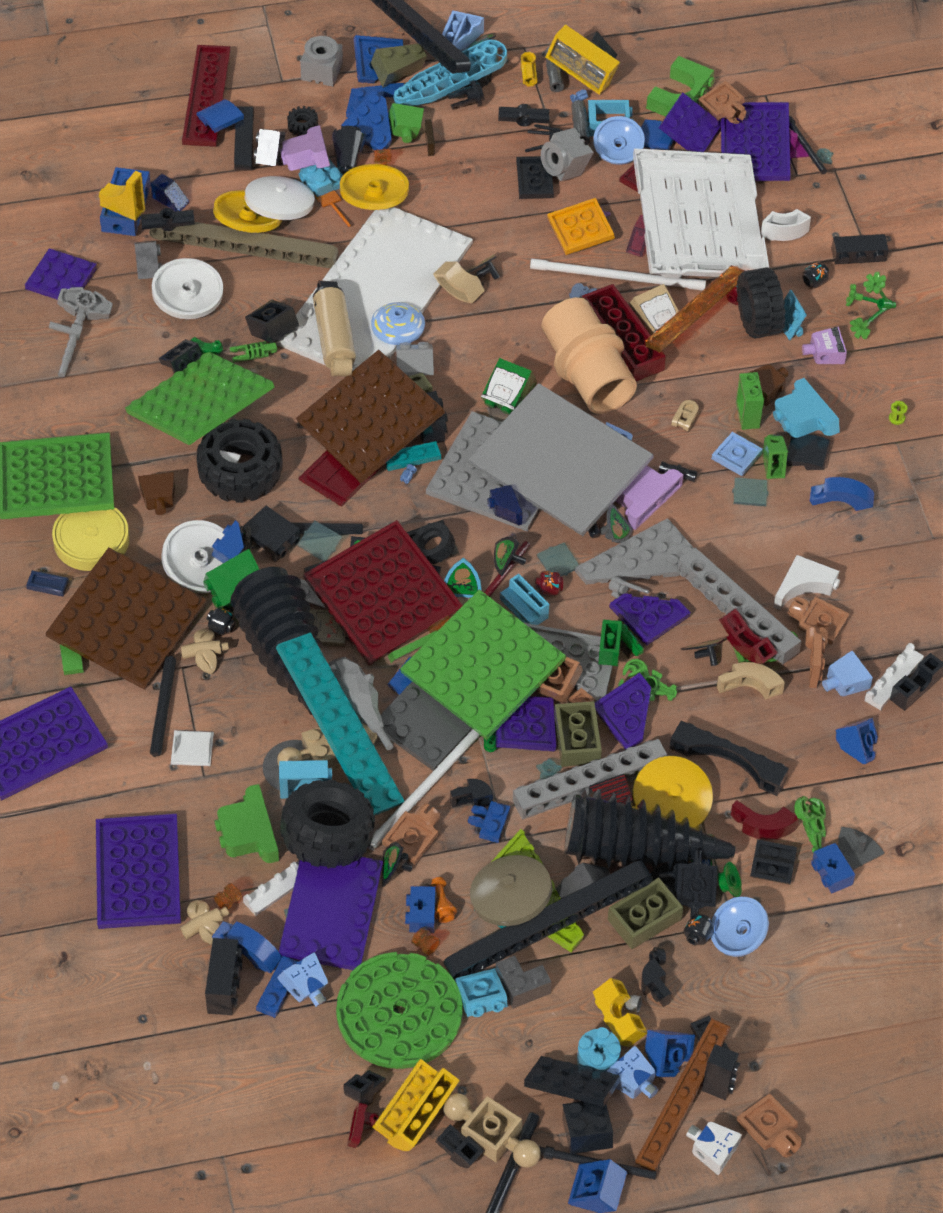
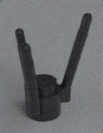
(551, 131)

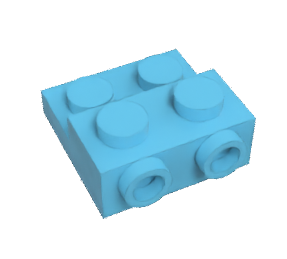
(321, 179)
(481, 993)

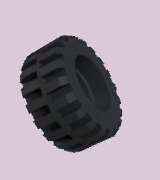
(761, 302)

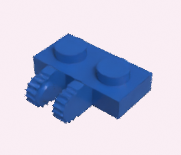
(494, 820)

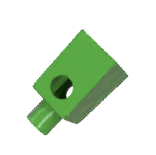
(405, 121)
(774, 448)

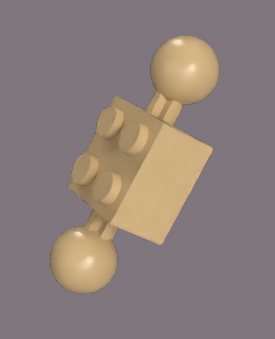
(316, 748)
(492, 1129)

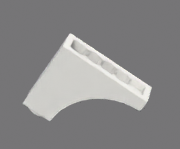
(806, 577)

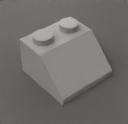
(415, 358)

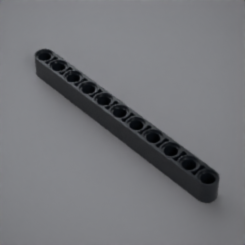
(425, 35)
(550, 920)

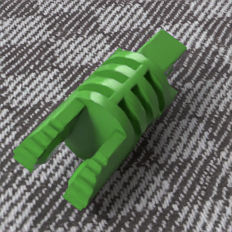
(253, 351)

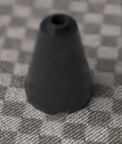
(348, 147)

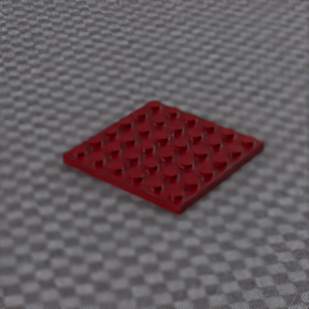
(382, 592)

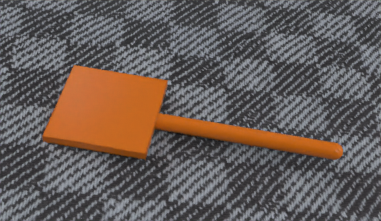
(329, 199)

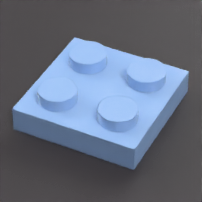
(737, 454)

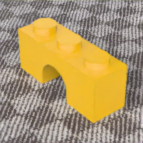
(610, 999)

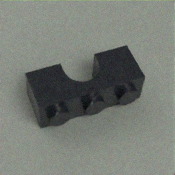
(910, 689)

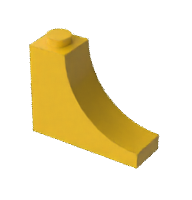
(125, 199)

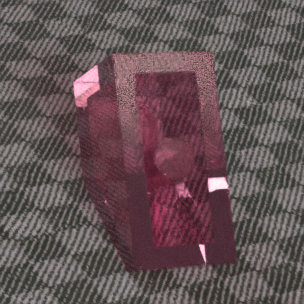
(637, 241)

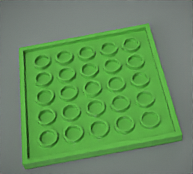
(199, 398)
(56, 476)
(483, 664)

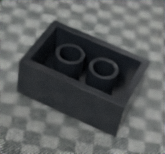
(223, 976)

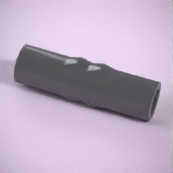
(554, 74)
(580, 120)

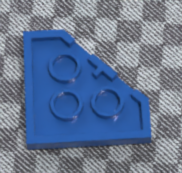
(364, 51)
(372, 119)

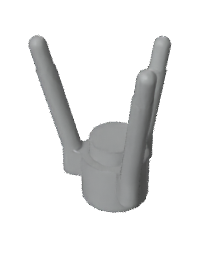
(621, 586)

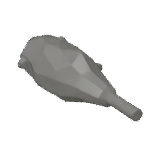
(361, 695)

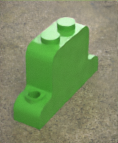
(247, 827)

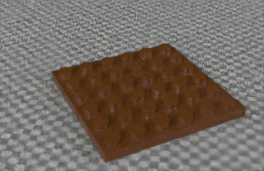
(370, 416)
(126, 618)

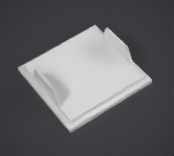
(192, 748)

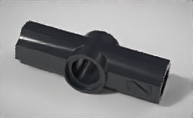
(524, 115)
(167, 219)

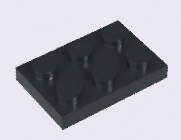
(533, 179)

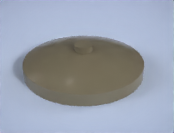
(511, 890)

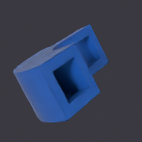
(843, 490)
(254, 945)

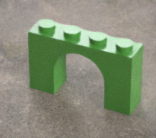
(687, 72)

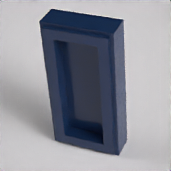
(47, 583)

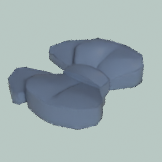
(579, 290)

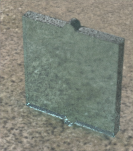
(750, 492)
(319, 541)
(558, 559)

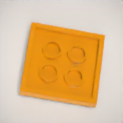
(580, 226)

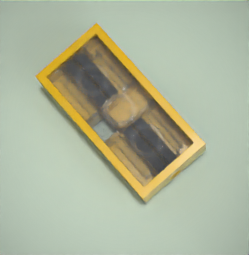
(582, 59)

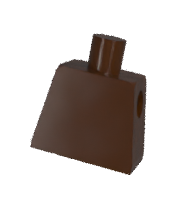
(771, 382)
(158, 491)

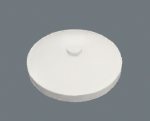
(279, 197)
(187, 288)
(189, 553)

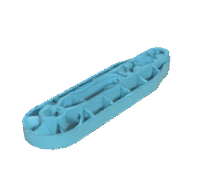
(438, 81)

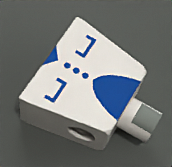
(714, 1145)

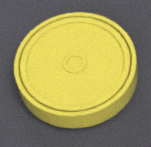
(85, 536)

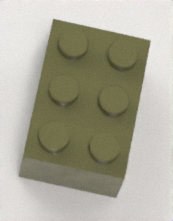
(577, 733)
(645, 913)

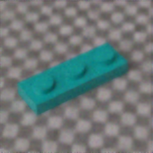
(414, 455)

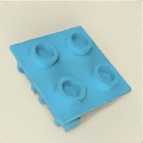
(793, 316)

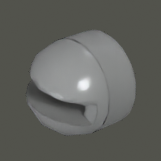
(634, 1003)

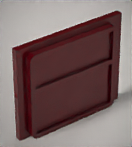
(332, 479)

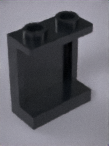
(273, 532)

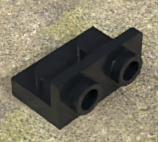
(181, 355)

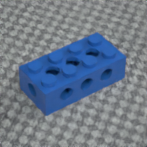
(115, 223)

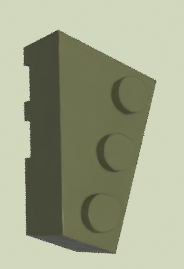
(397, 62)

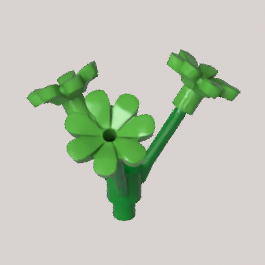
(874, 283)

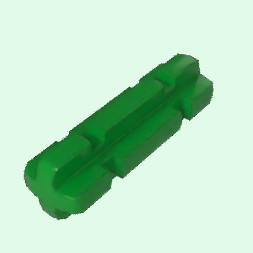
(631, 641)

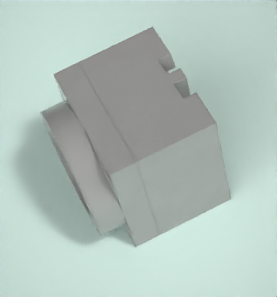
(321, 60)
(565, 155)

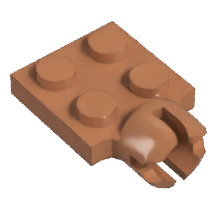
(724, 103)
(818, 614)
(816, 642)
(414, 831)
(771, 1126)

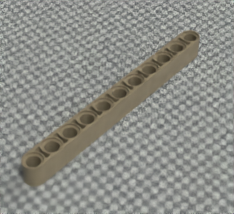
(251, 244)

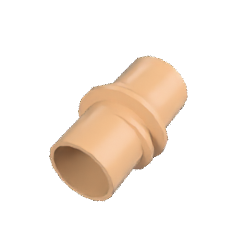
(589, 355)

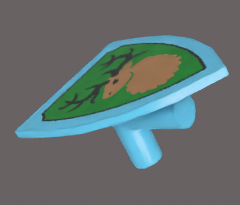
(463, 579)

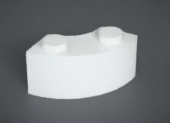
(785, 226)

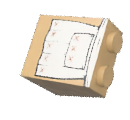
(654, 308)

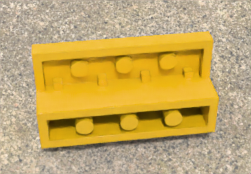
(415, 1105)

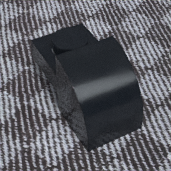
(476, 792)
(654, 981)
(364, 1087)
(460, 1148)

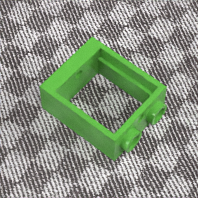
(749, 400)

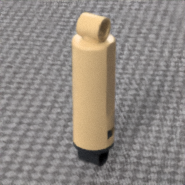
(334, 328)

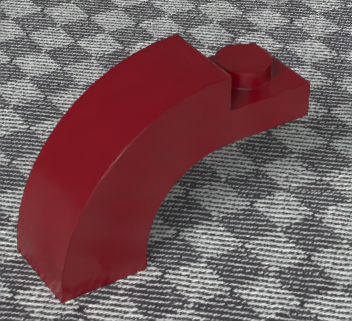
(744, 640)
(764, 826)

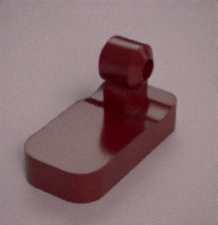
(360, 1118)

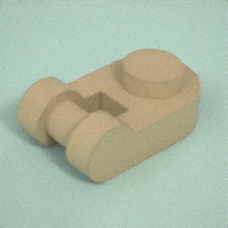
(688, 410)

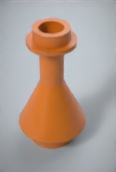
(444, 909)

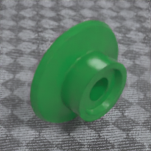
(730, 880)

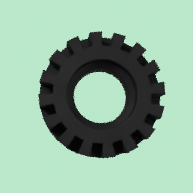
(301, 114)

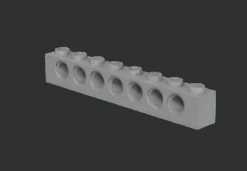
(728, 596)
(547, 799)

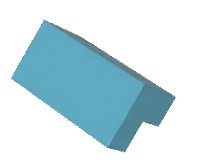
(525, 601)

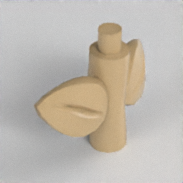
(204, 650)
(202, 920)

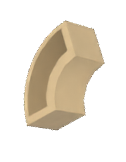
(458, 282)

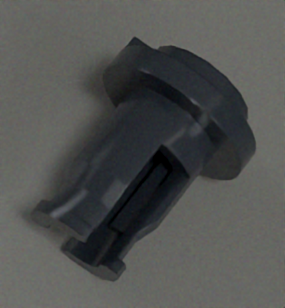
(473, 92)

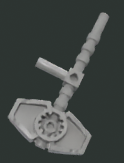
(80, 304)

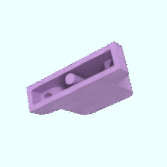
(305, 150)
(648, 493)

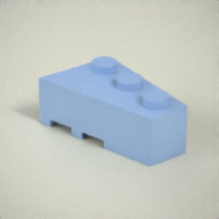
(463, 29)

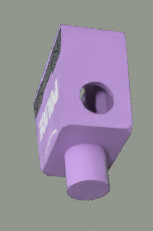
(826, 347)

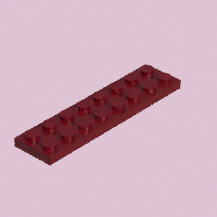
(206, 90)

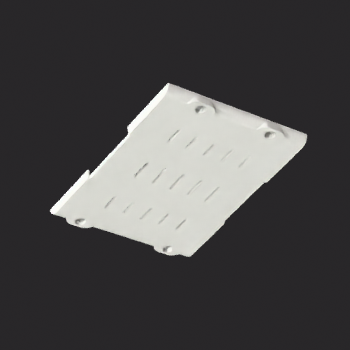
(739, 200)

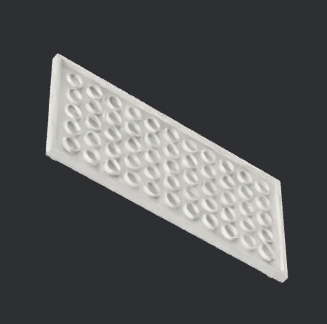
(382, 265)

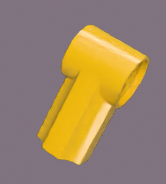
(528, 69)

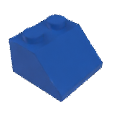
(598, 1186)

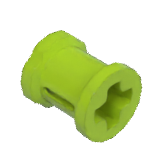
(893, 415)

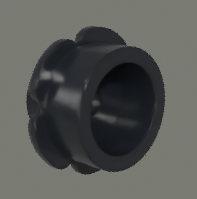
(659, 955)

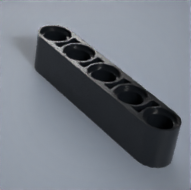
(244, 140)

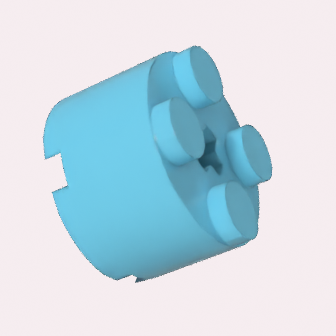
(598, 1049)

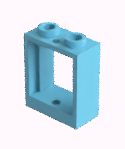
(606, 107)
(296, 773)

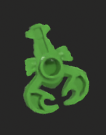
(657, 687)
(812, 821)

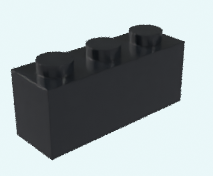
(859, 249)
(721, 1072)

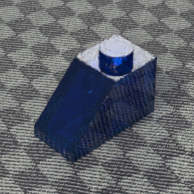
(168, 193)
(505, 504)

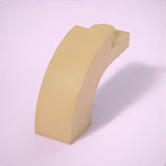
(754, 676)

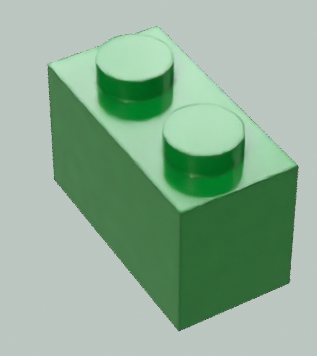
(610, 642)

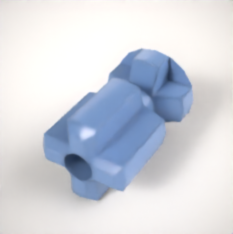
(580, 95)
(408, 473)

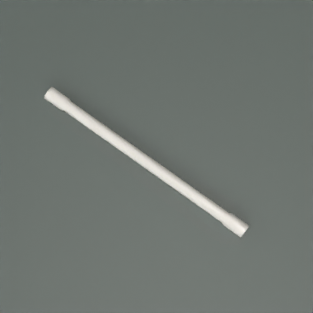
(544, 265)
(424, 787)

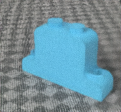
(805, 412)

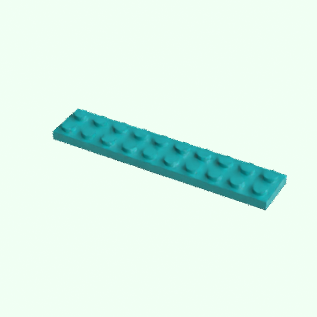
(339, 722)

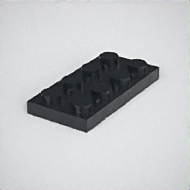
(572, 1081)

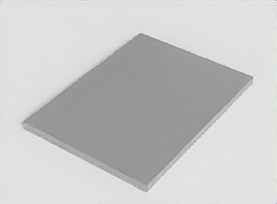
(561, 459)

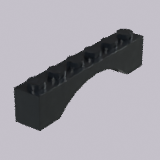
(694, 741)

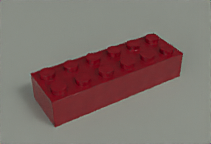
(616, 312)

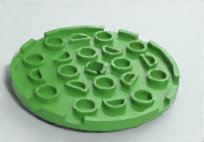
(394, 1038)

